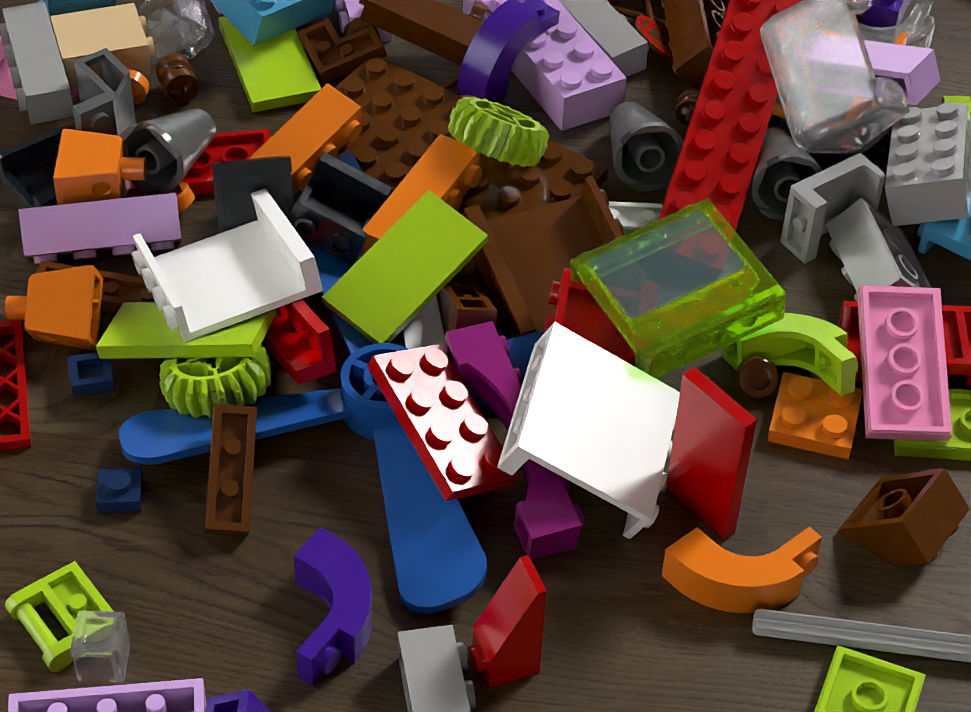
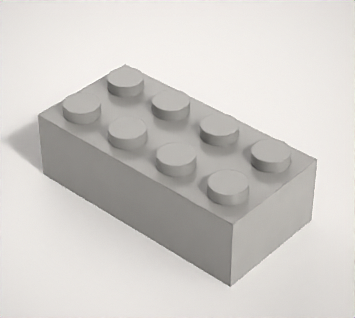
(930, 165)

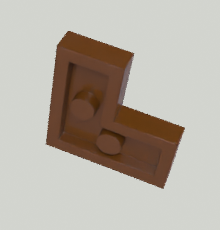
(338, 56)

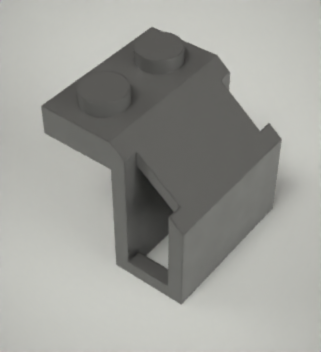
(105, 104)

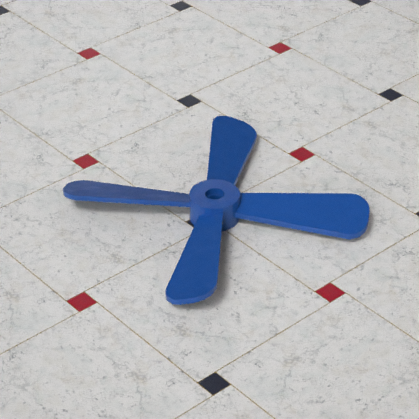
(430, 539)

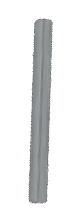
(862, 635)

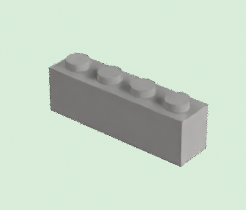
(611, 33)
(36, 62)
(433, 672)

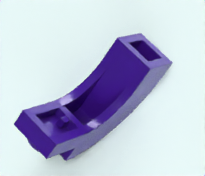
(498, 43)
(341, 579)

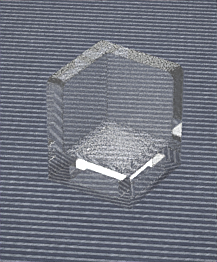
(100, 646)

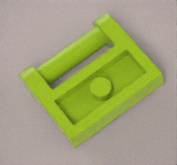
(64, 594)

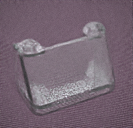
(828, 77)

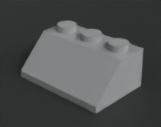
(874, 249)

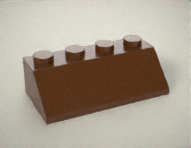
(692, 35)

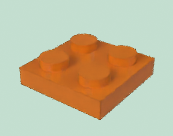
(814, 416)

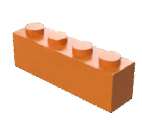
(318, 127)
(444, 169)

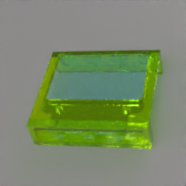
(681, 288)

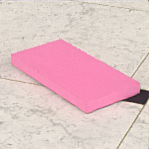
(903, 363)

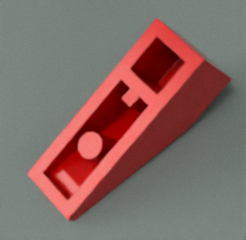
(511, 628)

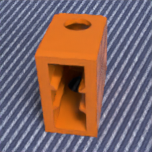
(93, 167)
(61, 307)

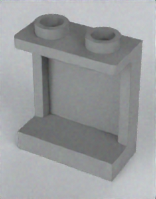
(824, 197)

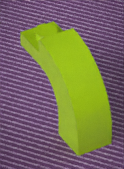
(804, 344)

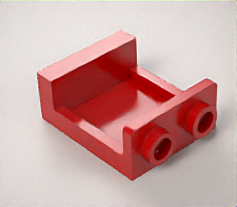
(583, 315)

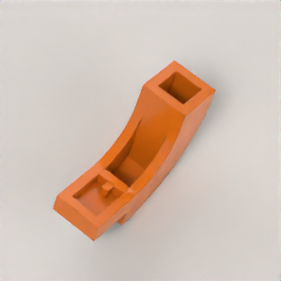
(737, 581)

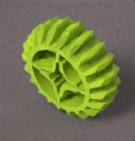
(498, 131)
(198, 383)

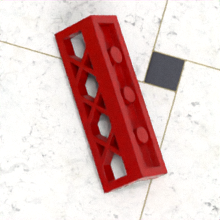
(301, 342)
(8, 384)

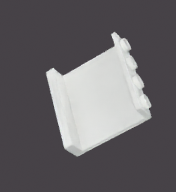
(230, 273)
(594, 424)

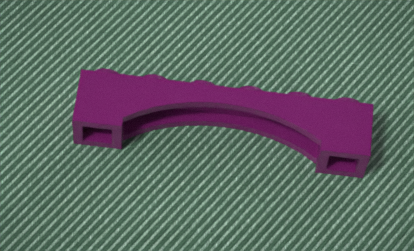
(547, 517)

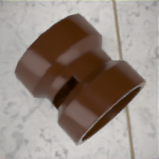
(177, 78)

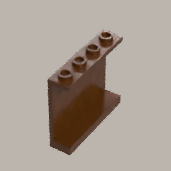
(532, 250)

